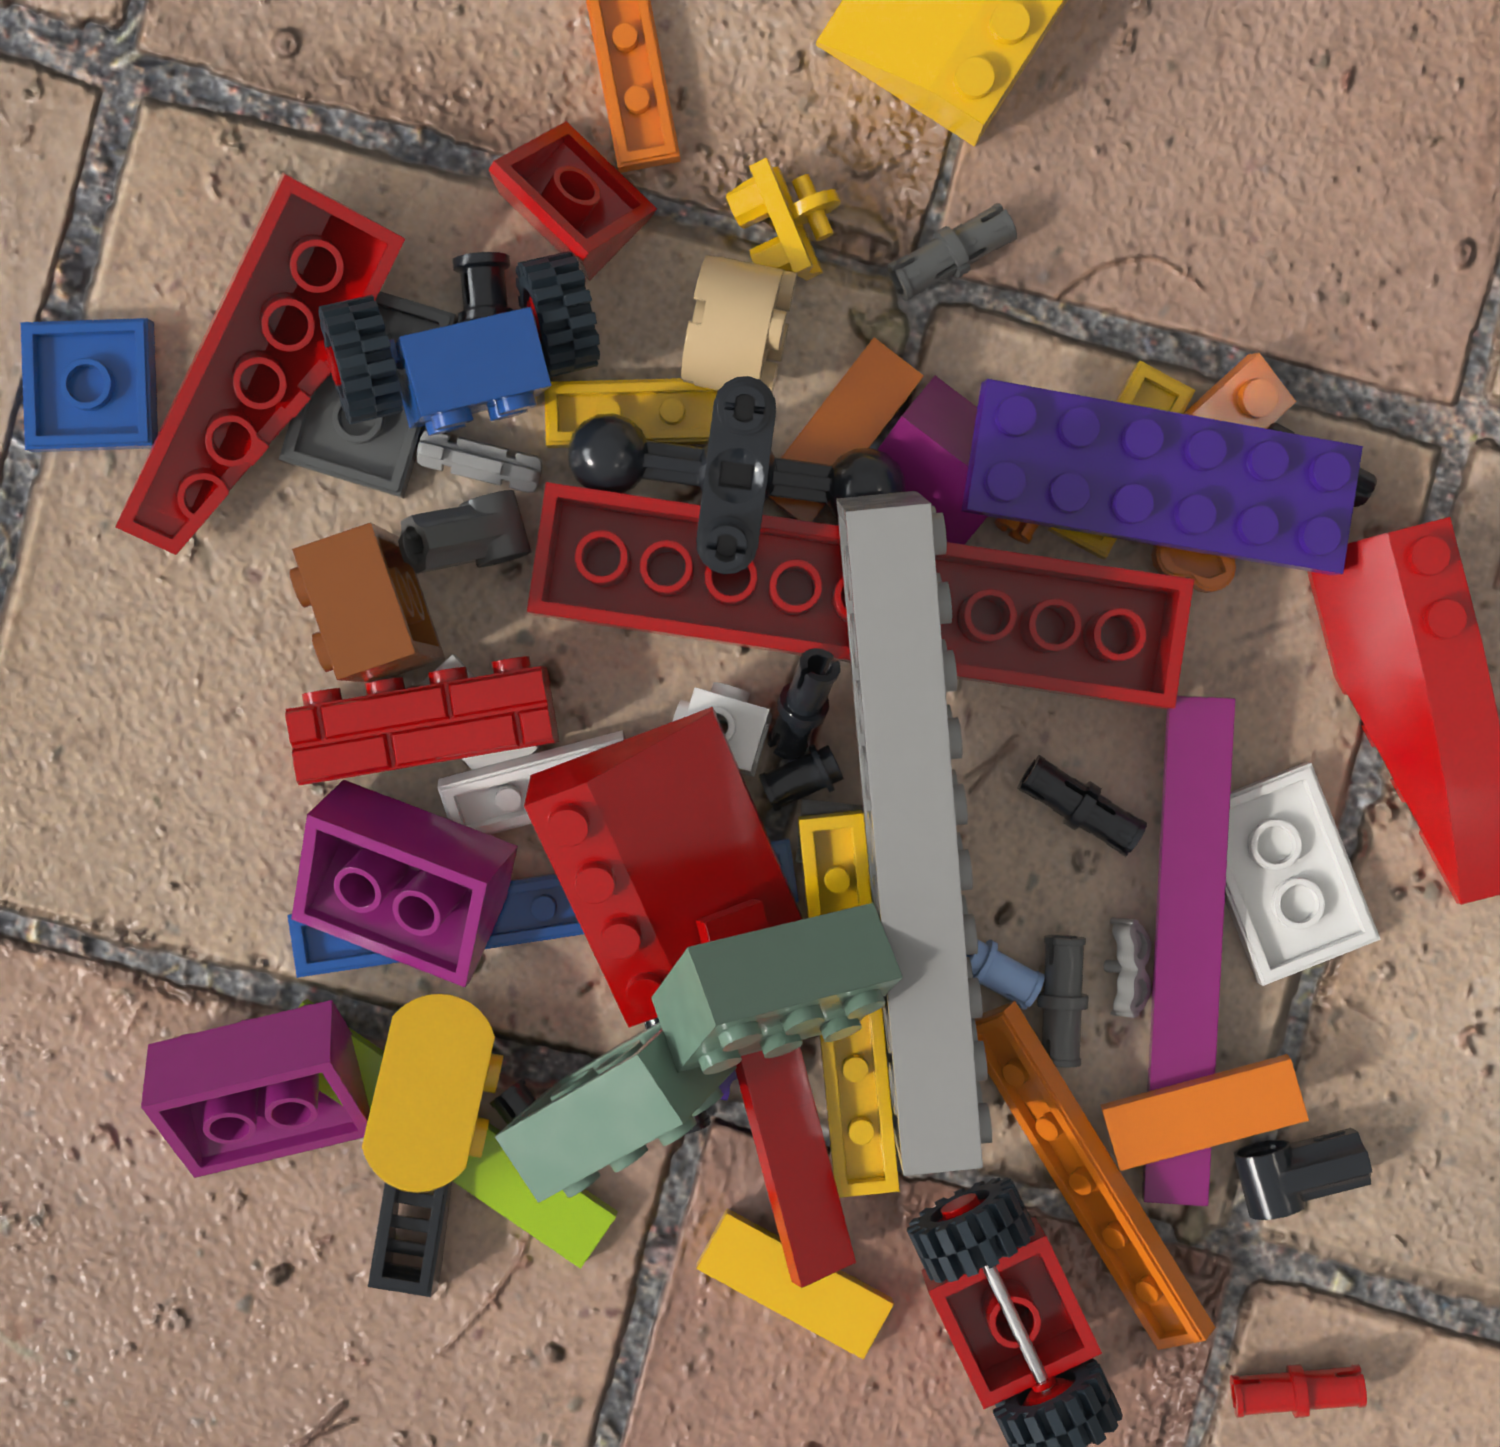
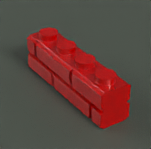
(423, 723)

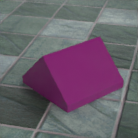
(934, 453)

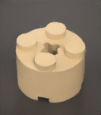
(737, 322)

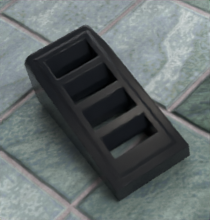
(405, 1278)

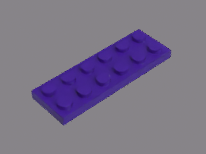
(1161, 478)

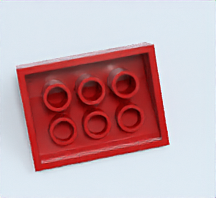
(651, 844)

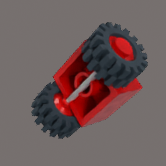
(1014, 1318)

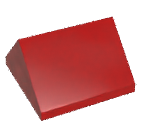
(572, 196)

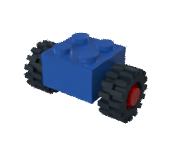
(469, 365)

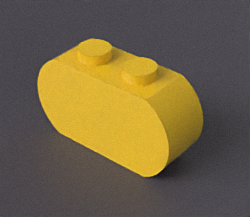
(431, 1093)

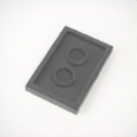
(369, 452)

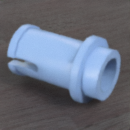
(1005, 974)

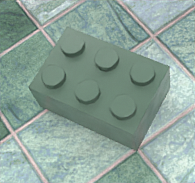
(775, 989)
(607, 1115)

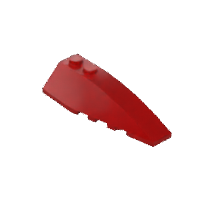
(256, 357)
(1422, 686)

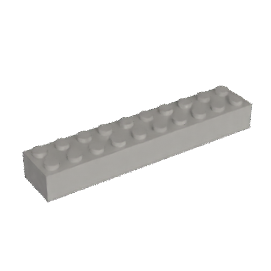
(911, 825)

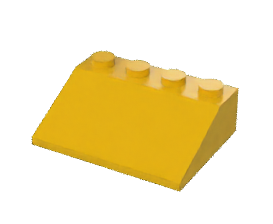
(942, 55)

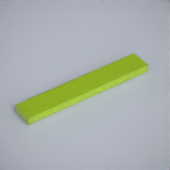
(562, 1223)

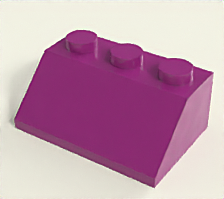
(401, 881)
(255, 1090)

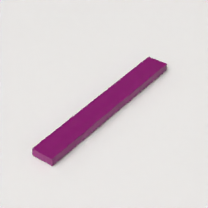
(1189, 922)

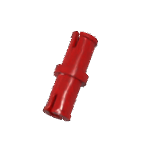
(1298, 1391)

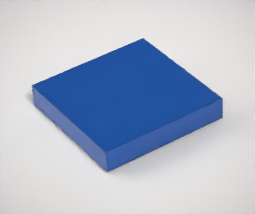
(89, 385)

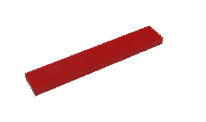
(788, 1138)

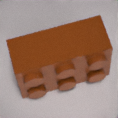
(365, 605)

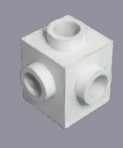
(746, 722)

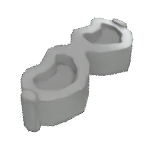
(1132, 957)

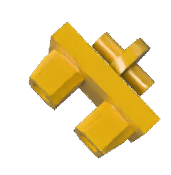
(768, 196)

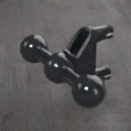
(732, 470)

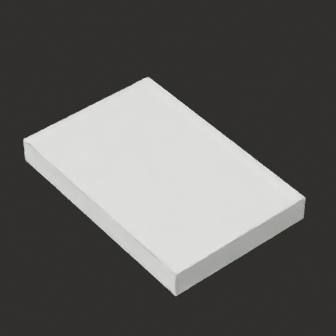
(1291, 877)

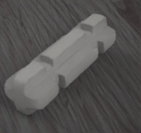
(480, 461)

